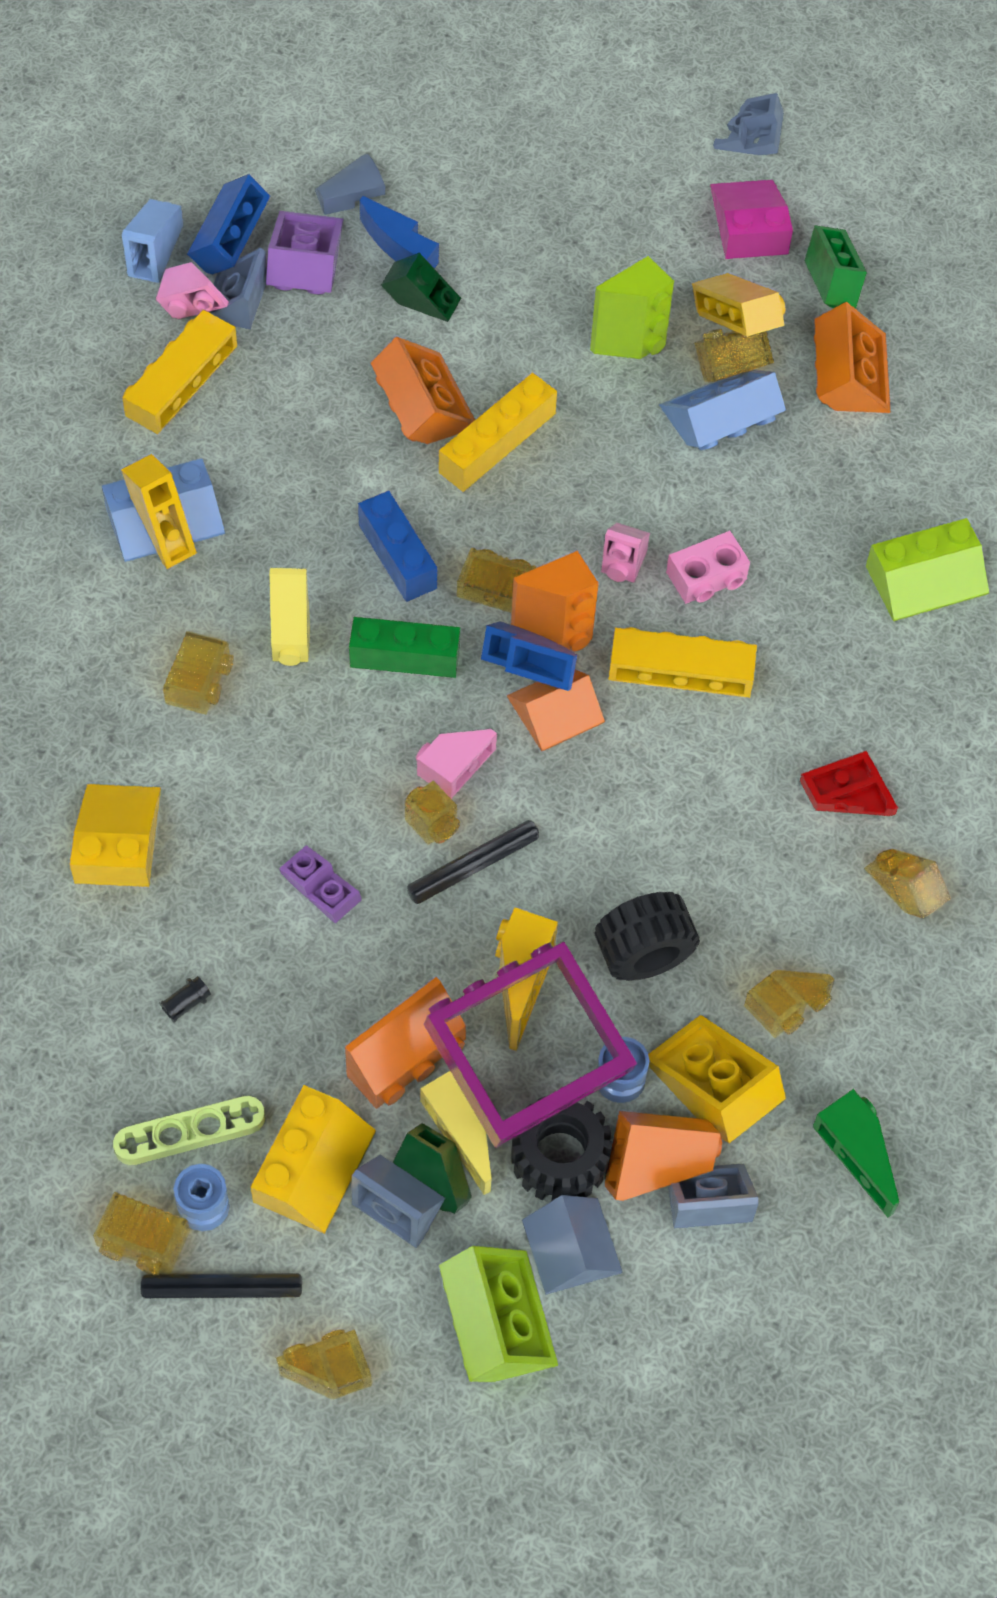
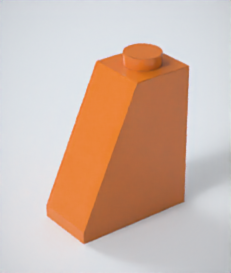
(659, 1151)

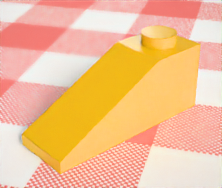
(160, 509)

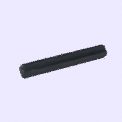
(473, 861)
(221, 1285)

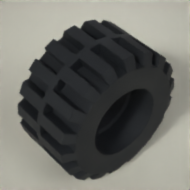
(646, 936)
(564, 1178)

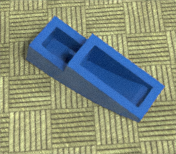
(396, 232)
(529, 655)

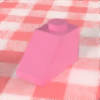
(455, 758)

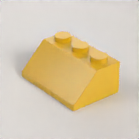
(312, 1160)

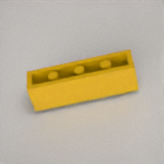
(739, 304)
(179, 371)
(497, 432)
(683, 662)

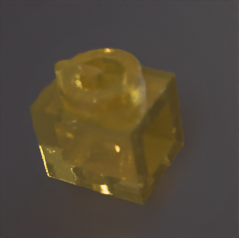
(431, 813)

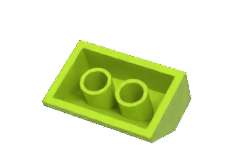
(632, 312)
(928, 569)
(497, 1313)

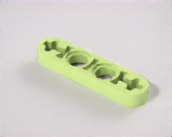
(188, 1124)

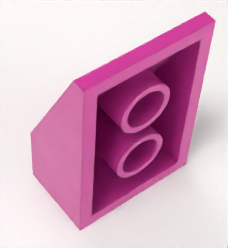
(752, 219)

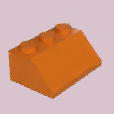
(851, 362)
(421, 391)
(557, 601)
(399, 1048)

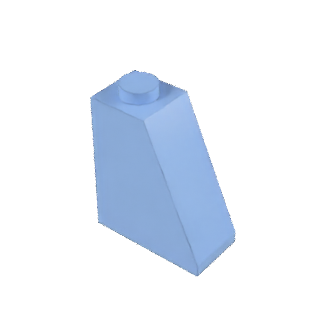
(151, 239)

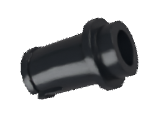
(185, 998)

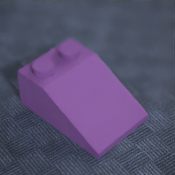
(304, 252)

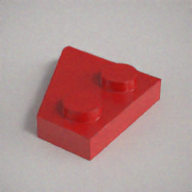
(849, 787)

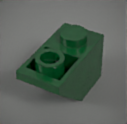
(421, 288)
(436, 1164)

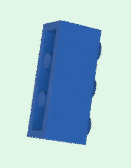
(228, 225)
(397, 546)

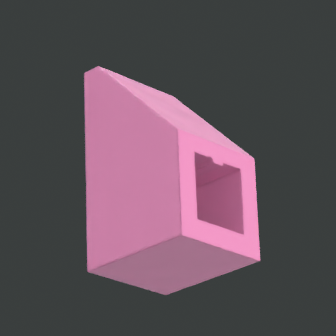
(188, 292)
(624, 552)

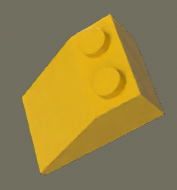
(115, 835)
(517, 940)
(718, 1077)

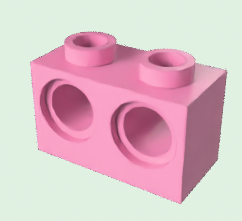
(705, 562)

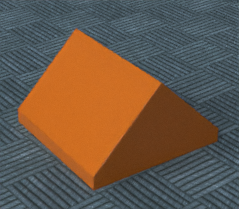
(555, 713)

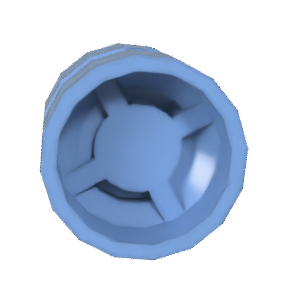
(631, 1085)
(205, 1206)

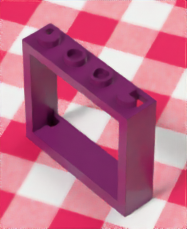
(501, 1130)

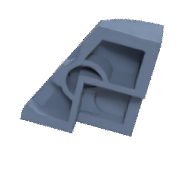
(757, 118)
(349, 185)

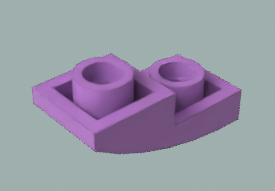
(319, 884)

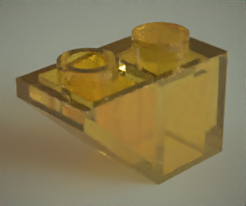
(910, 881)
(783, 996)
(327, 1367)

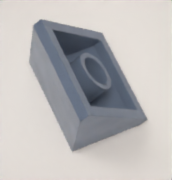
(243, 289)
(714, 1198)
(395, 1199)
(571, 1243)

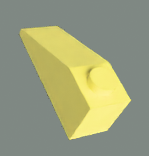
(289, 615)
(459, 1123)

